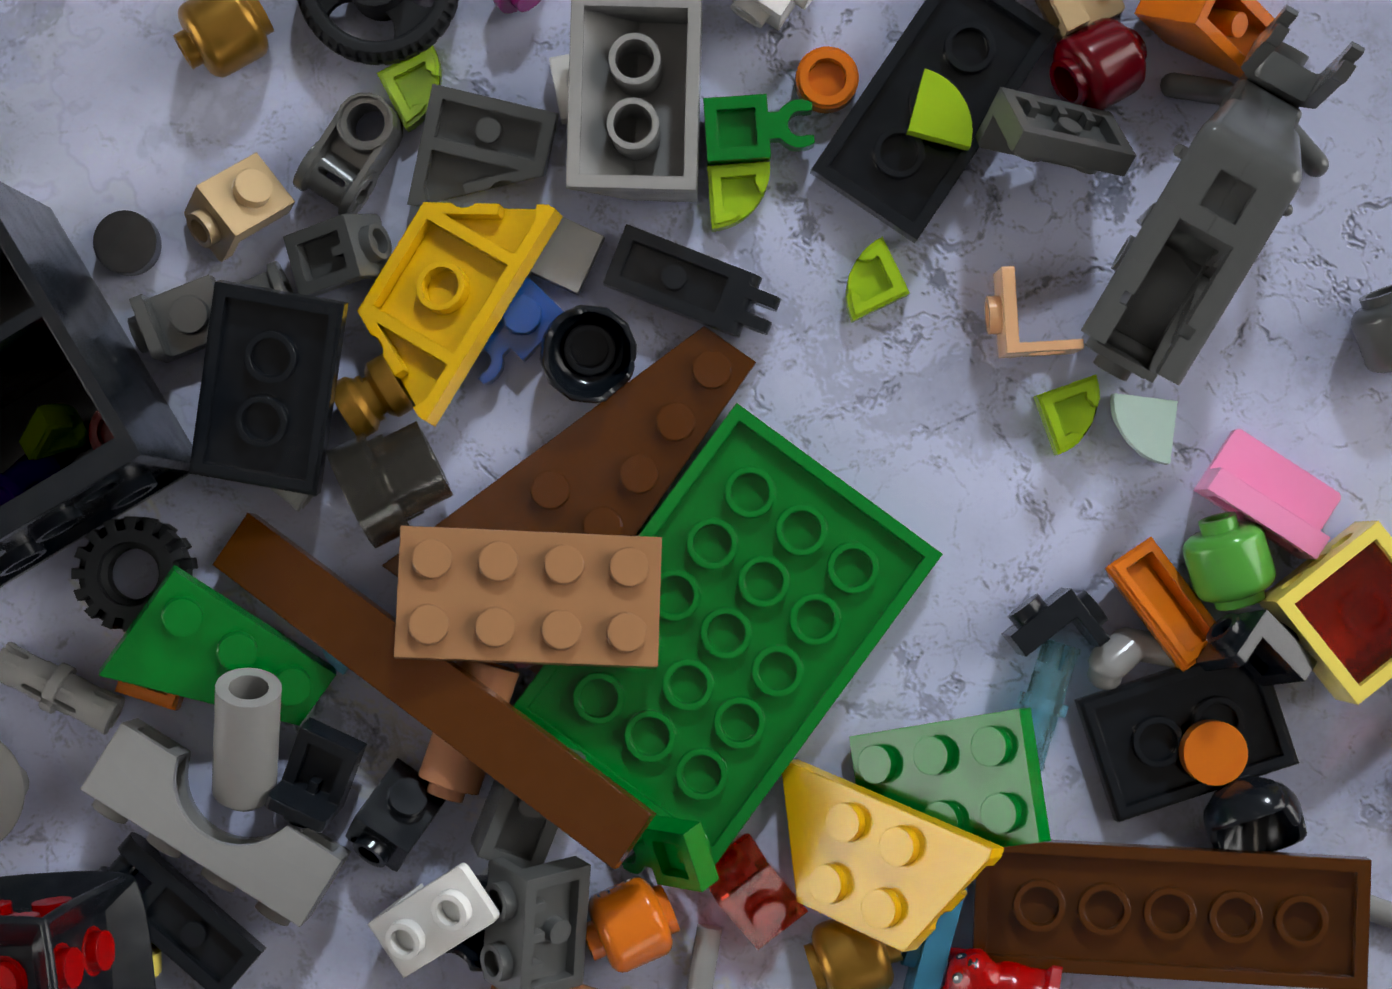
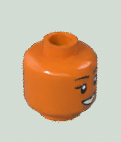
(630, 924)

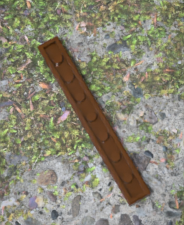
(436, 692)

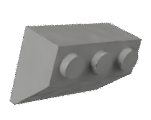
(635, 99)

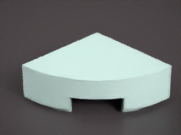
(1146, 424)

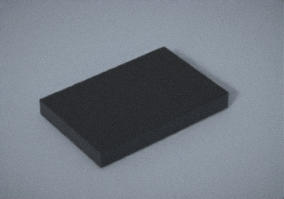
(268, 387)
(1142, 721)

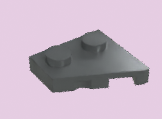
(478, 145)

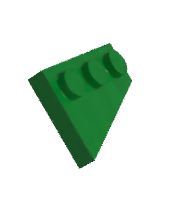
(196, 635)

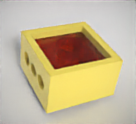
(1343, 610)

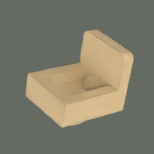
(236, 205)

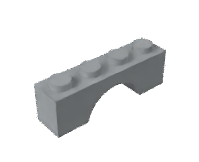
(147, 782)

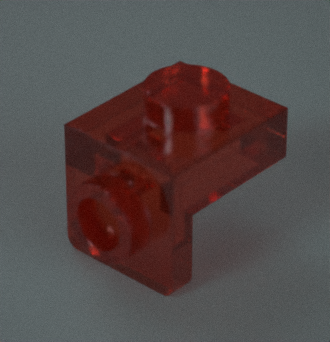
(754, 892)

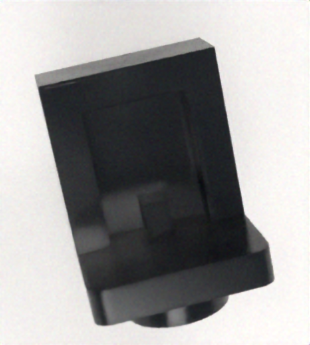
(1041, 619)
(1259, 644)
(316, 776)
(393, 817)

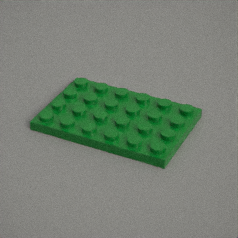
(765, 616)

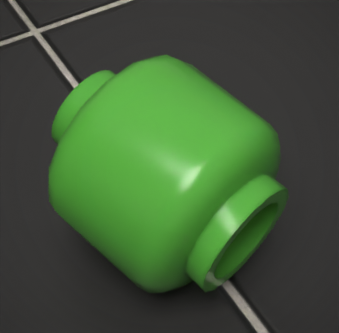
(1229, 562)

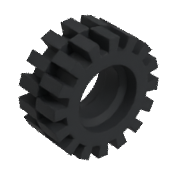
(103, 550)

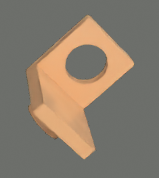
(1002, 319)

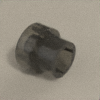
(389, 480)

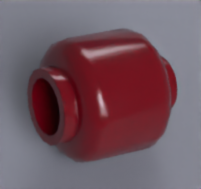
(1099, 64)

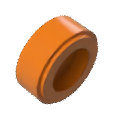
(827, 79)
(1213, 752)

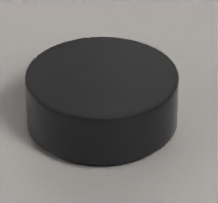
(127, 243)

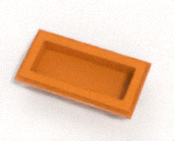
(1162, 602)

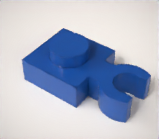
(519, 328)

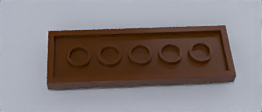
(1178, 913)

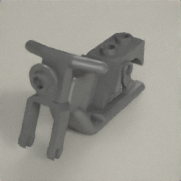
(1214, 208)

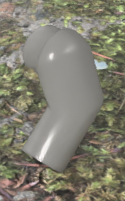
(1121, 655)

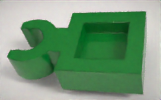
(742, 128)
(676, 853)

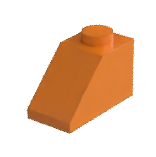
(1208, 29)

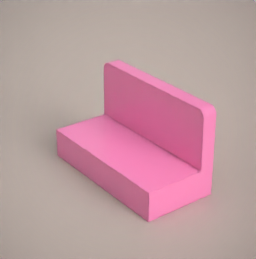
(1270, 492)

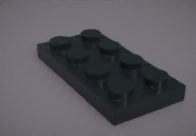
(907, 177)

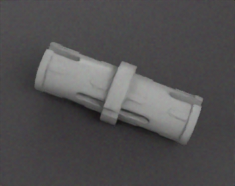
(59, 688)

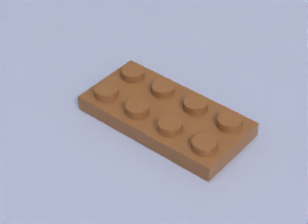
(528, 597)

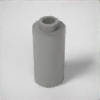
(246, 738)

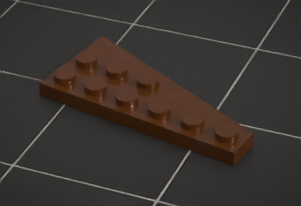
(617, 457)

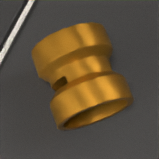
(369, 398)

